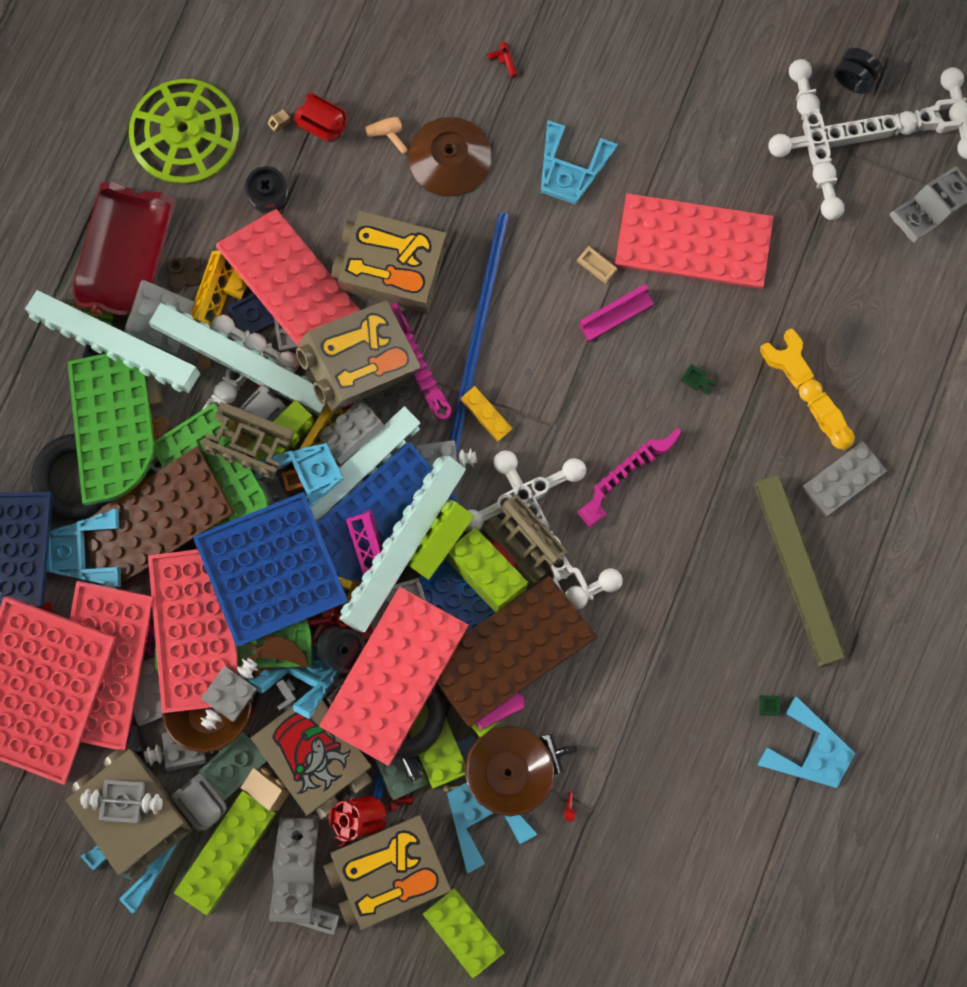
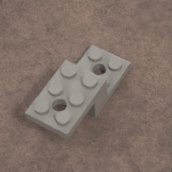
(932, 205)
(294, 870)

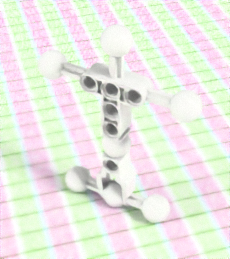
(573, 471)

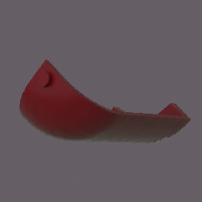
(121, 247)

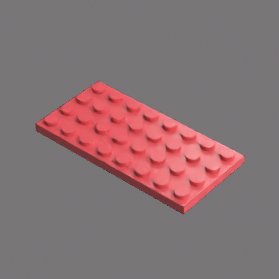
(694, 241)
(286, 275)
(128, 619)
(189, 630)
(394, 676)

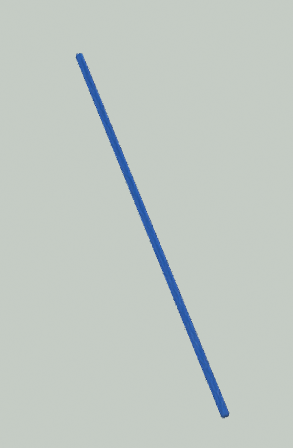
(470, 367)

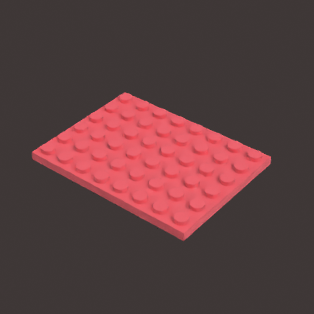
(46, 687)

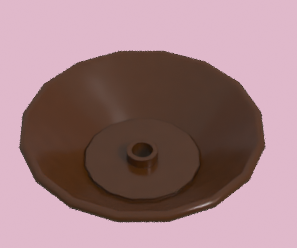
(453, 172)
(188, 732)
(520, 754)

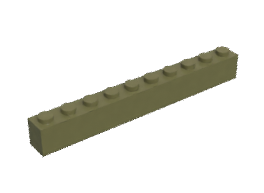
(798, 570)

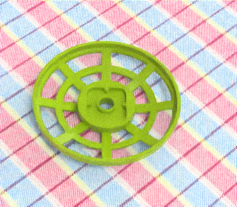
(184, 140)

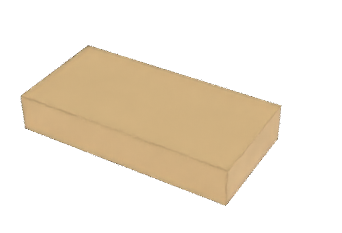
(597, 264)

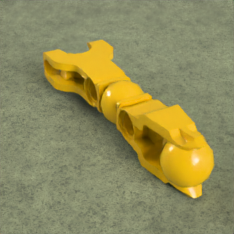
(810, 390)

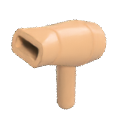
(388, 127)

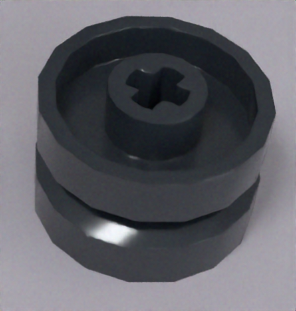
(857, 70)
(267, 189)
(339, 648)

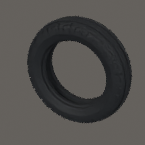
(41, 479)
(431, 730)

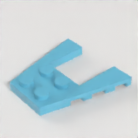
(565, 179)
(314, 467)
(67, 550)
(318, 676)
(826, 759)
(467, 812)
(136, 894)

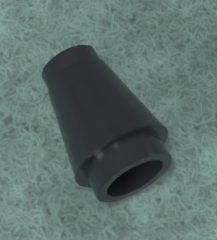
(135, 740)
(412, 768)

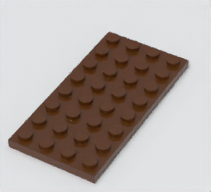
(160, 515)
(513, 650)

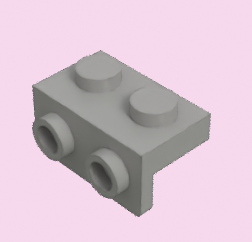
(287, 689)

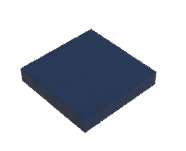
(251, 314)

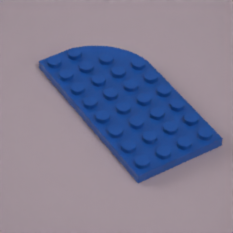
(387, 495)

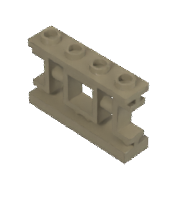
(251, 425)
(533, 530)

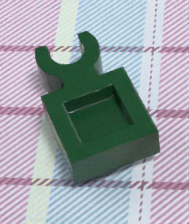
(696, 378)

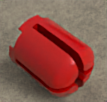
(321, 118)
(357, 818)

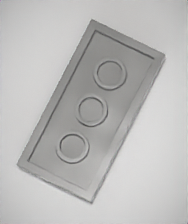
(844, 479)

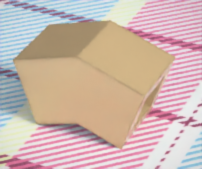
(279, 120)

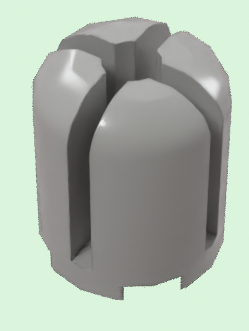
(263, 406)
(199, 803)

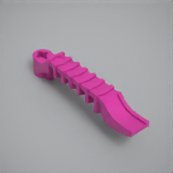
(423, 376)
(593, 512)

